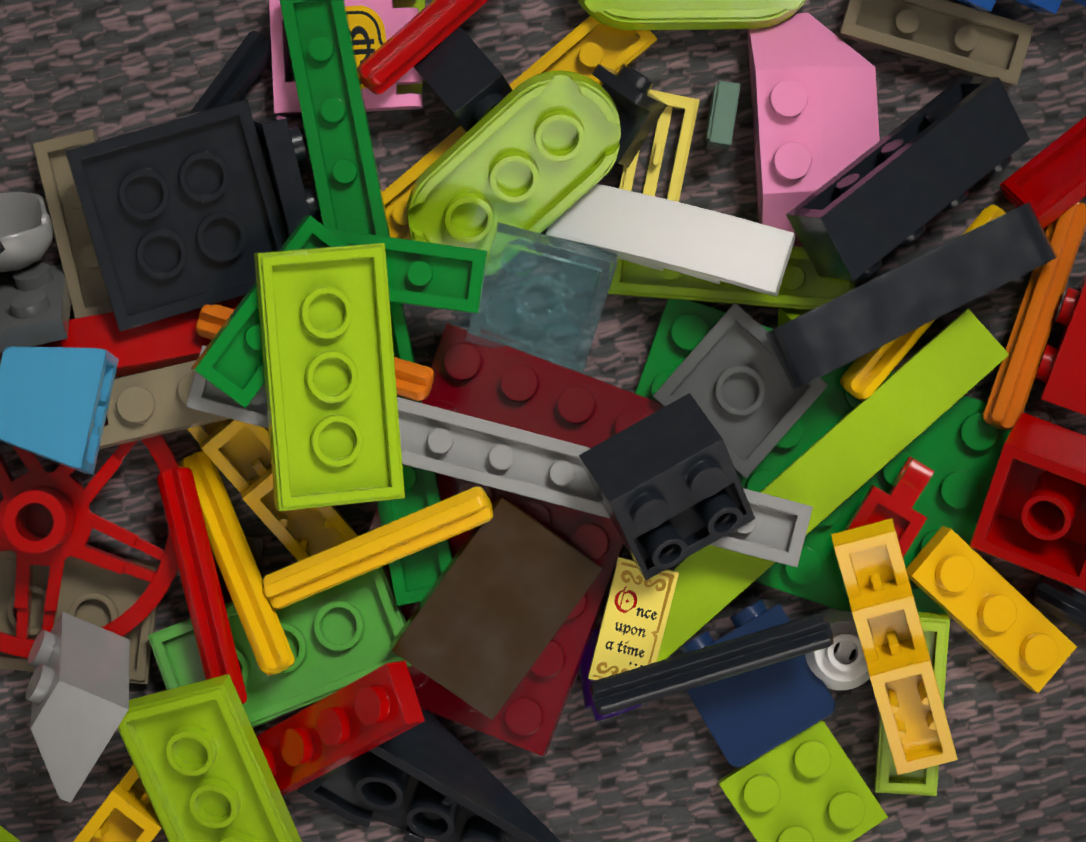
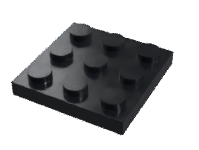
(178, 212)

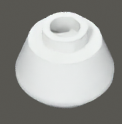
(836, 668)

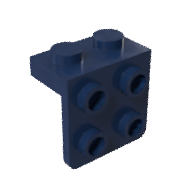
(760, 706)

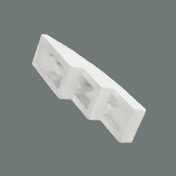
(678, 238)

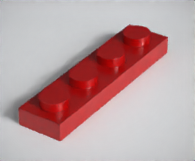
(341, 726)

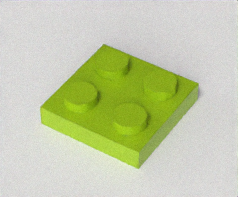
(803, 792)

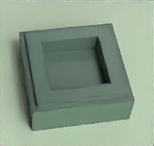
(722, 115)

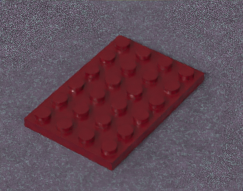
(556, 403)

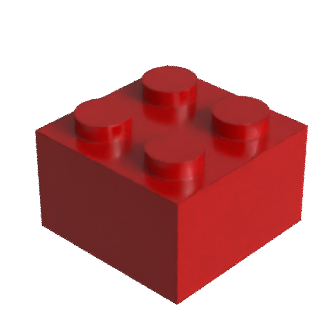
(1038, 502)

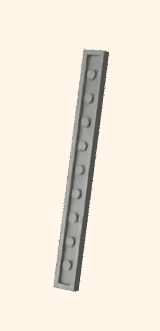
(527, 466)

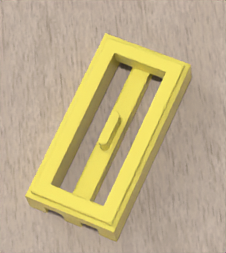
(690, 109)

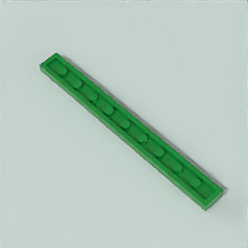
(354, 202)

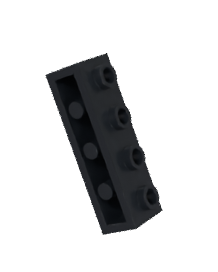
(908, 178)

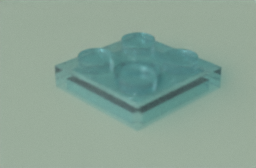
(542, 296)

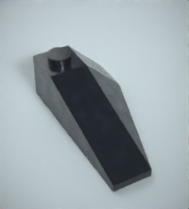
(429, 789)

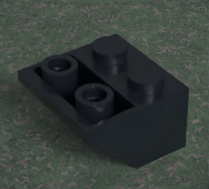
(668, 486)

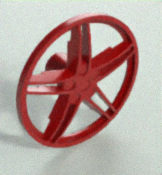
(50, 519)

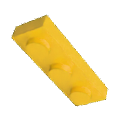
(990, 609)

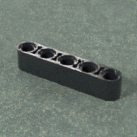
(911, 295)

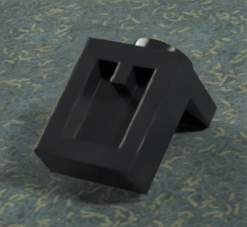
(635, 106)

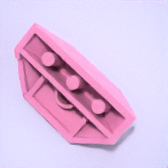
(808, 112)

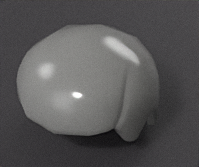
(24, 229)

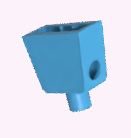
(56, 402)

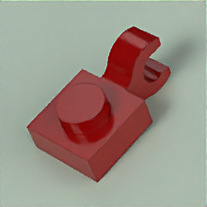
(896, 504)

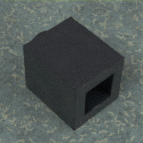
(463, 79)

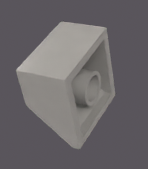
(76, 697)

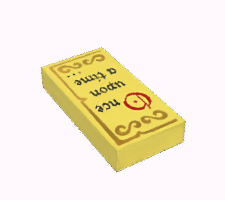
(632, 620)

